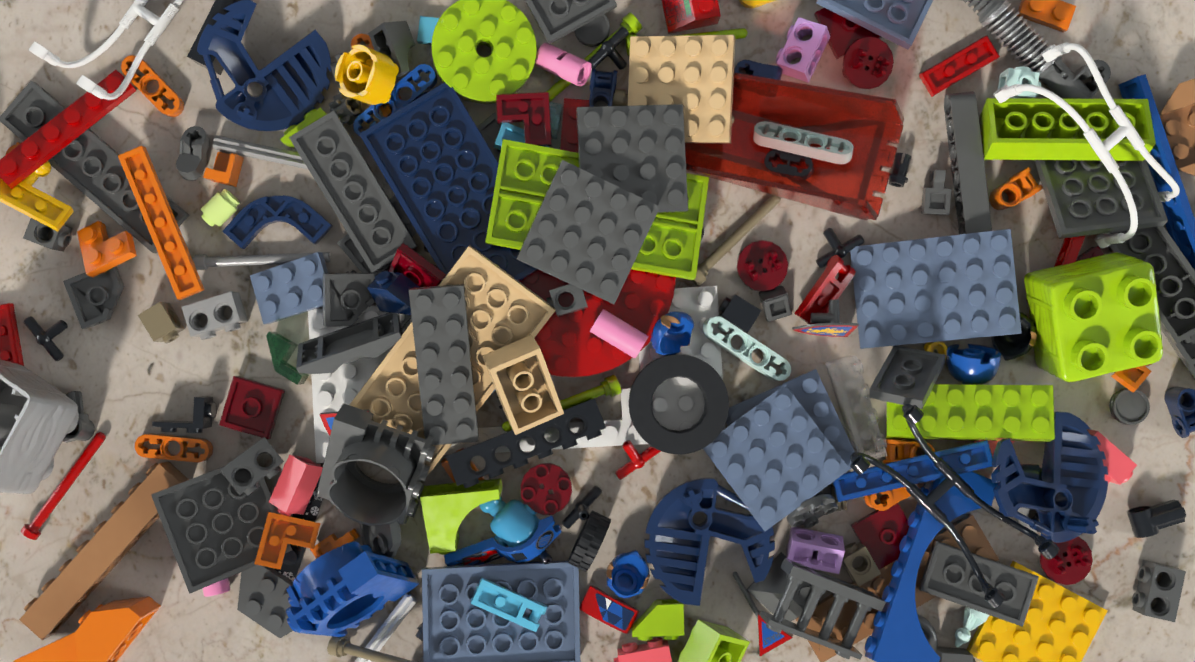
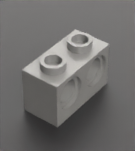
(214, 310)

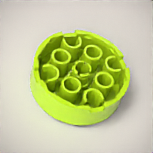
(486, 23)

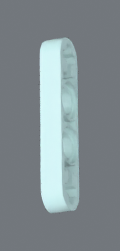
(766, 133)
(747, 348)

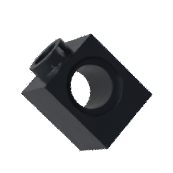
(739, 312)

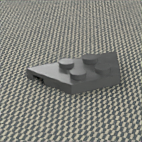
(265, 598)

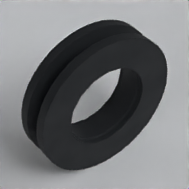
(715, 407)

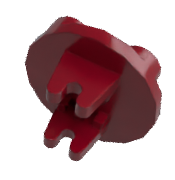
(857, 58)
(773, 260)
(539, 498)
(1079, 559)

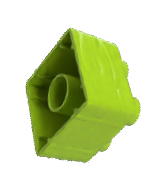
(1095, 316)

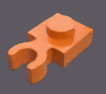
(1132, 377)

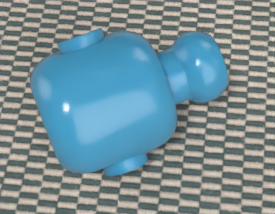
(512, 522)

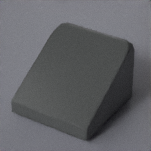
(775, 303)

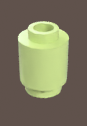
(220, 208)

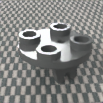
(812, 509)

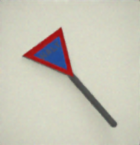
(767, 638)

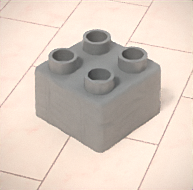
(31, 427)

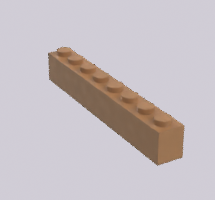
(100, 554)

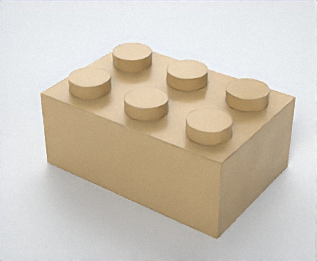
(523, 384)

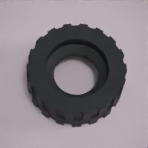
(589, 541)

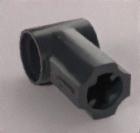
(1149, 519)

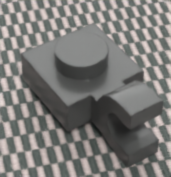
(936, 199)

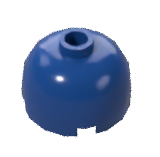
(972, 365)

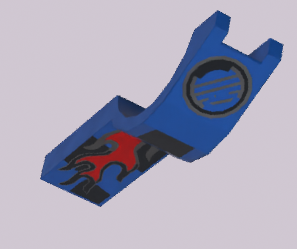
(490, 549)

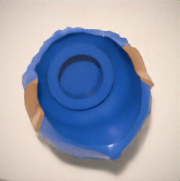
(672, 333)
(628, 574)

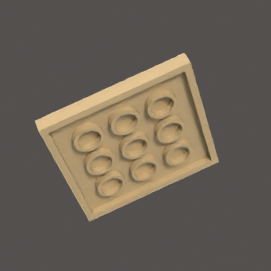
(690, 73)

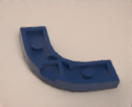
(276, 209)

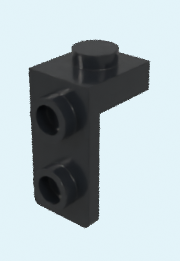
(203, 413)

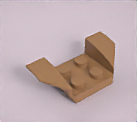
(1179, 125)

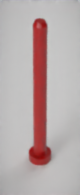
(32, 531)

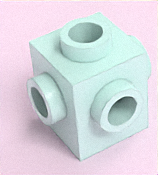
(1022, 76)

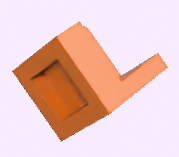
(226, 169)

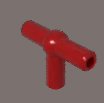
(637, 460)

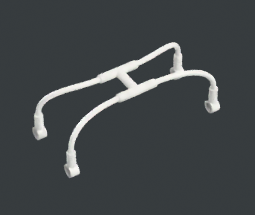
(135, 9)
(1101, 148)

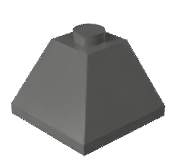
(771, 589)

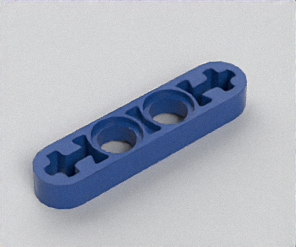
(395, 101)

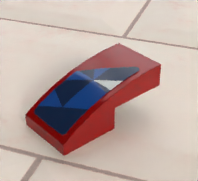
(609, 609)

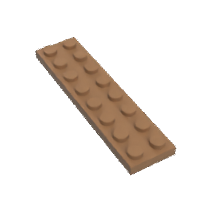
(972, 536)

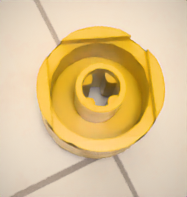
(366, 75)

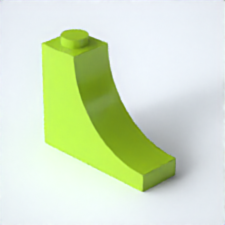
(446, 507)

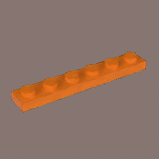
(161, 222)

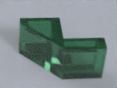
(281, 351)

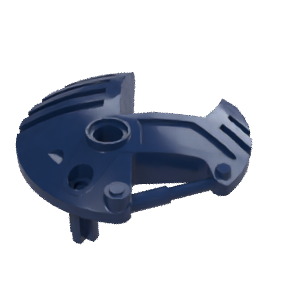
(288, 83)
(1070, 484)
(681, 546)

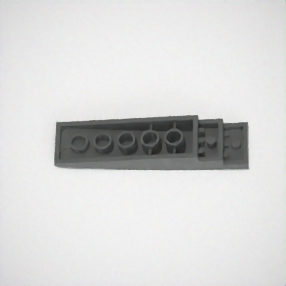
(1173, 286)

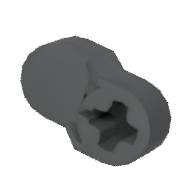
(193, 152)

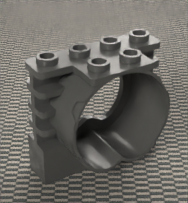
(356, 495)

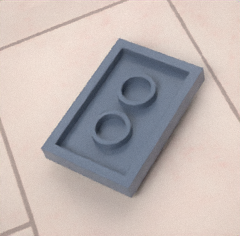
(290, 288)

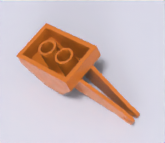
(102, 633)

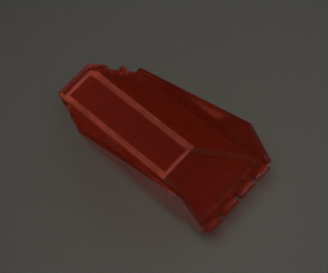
(840, 188)

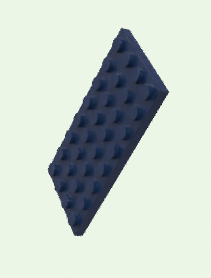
(442, 177)

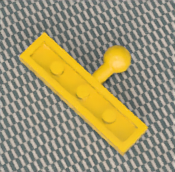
(35, 202)

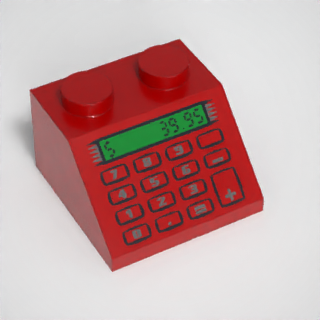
(690, 14)

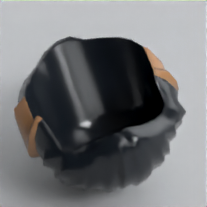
(1016, 344)

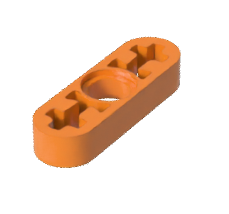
(154, 98)
(165, 454)

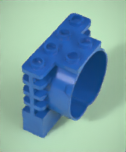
(345, 589)

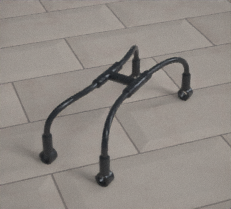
(913, 414)

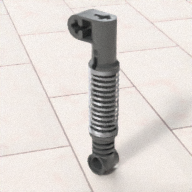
(1029, 47)

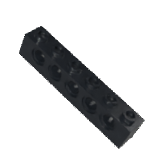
(461, 461)

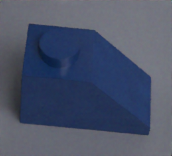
(391, 292)

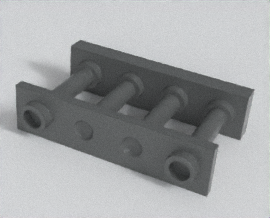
(820, 583)

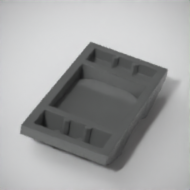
(348, 344)

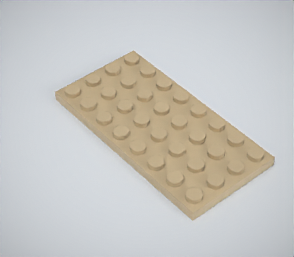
(497, 315)

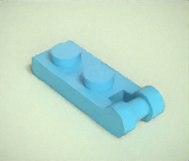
(507, 604)

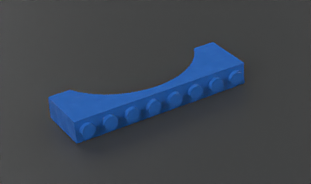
(897, 627)

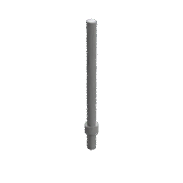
(202, 261)

